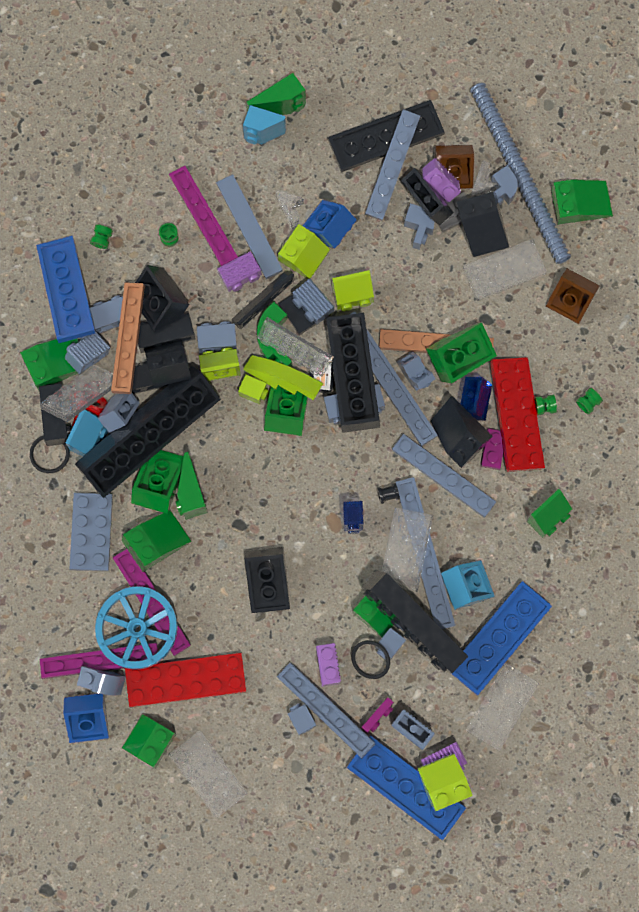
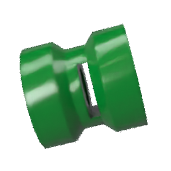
(168, 230)
(101, 237)
(589, 401)
(545, 404)

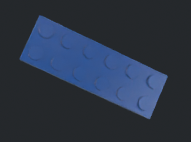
(65, 289)
(501, 637)
(403, 788)

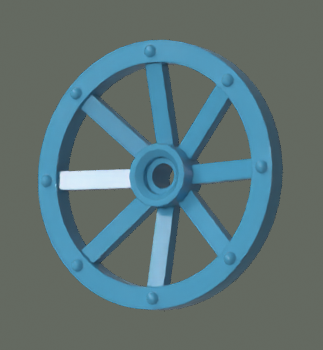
(133, 624)

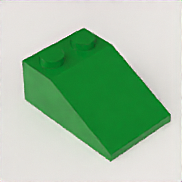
(281, 98)
(580, 200)
(461, 353)
(48, 363)
(285, 412)
(158, 482)
(189, 493)
(155, 540)

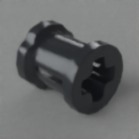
(388, 493)

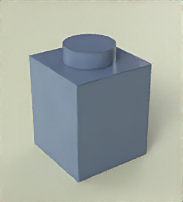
(391, 642)
(301, 719)

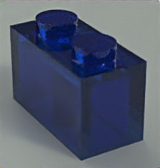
(476, 397)
(353, 516)

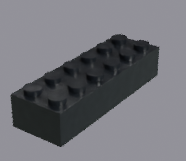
(353, 372)
(414, 622)

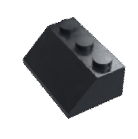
(162, 299)

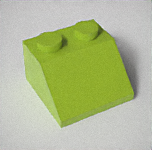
(303, 252)
(353, 290)
(219, 364)
(444, 782)

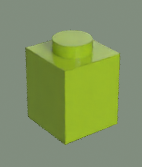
(253, 389)

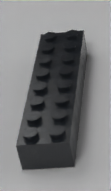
(147, 432)

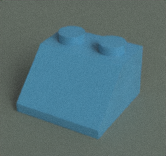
(263, 125)
(85, 433)
(467, 584)

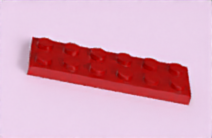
(517, 414)
(186, 680)

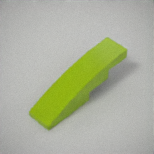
(282, 375)

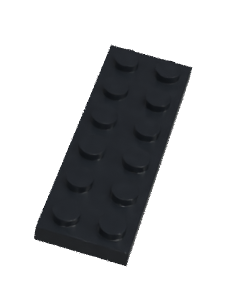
(373, 138)

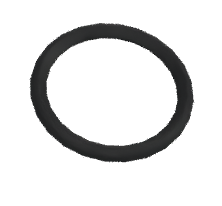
(45, 470)
(363, 673)

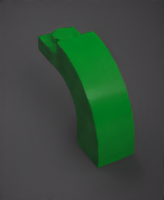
(276, 314)

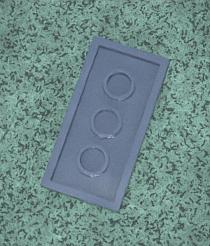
(91, 532)

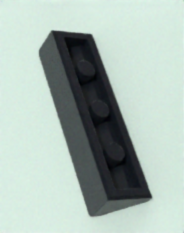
(263, 299)

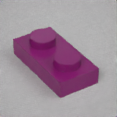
(493, 451)
(384, 710)

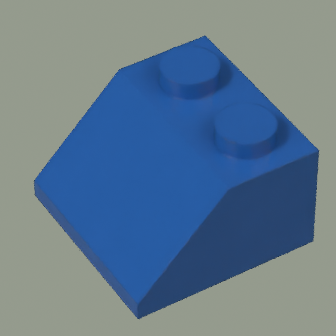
(330, 222)
(86, 718)

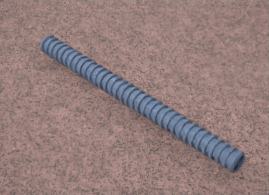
(523, 177)

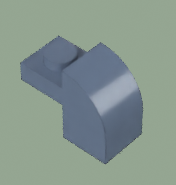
(507, 185)
(420, 221)
(415, 371)
(101, 681)

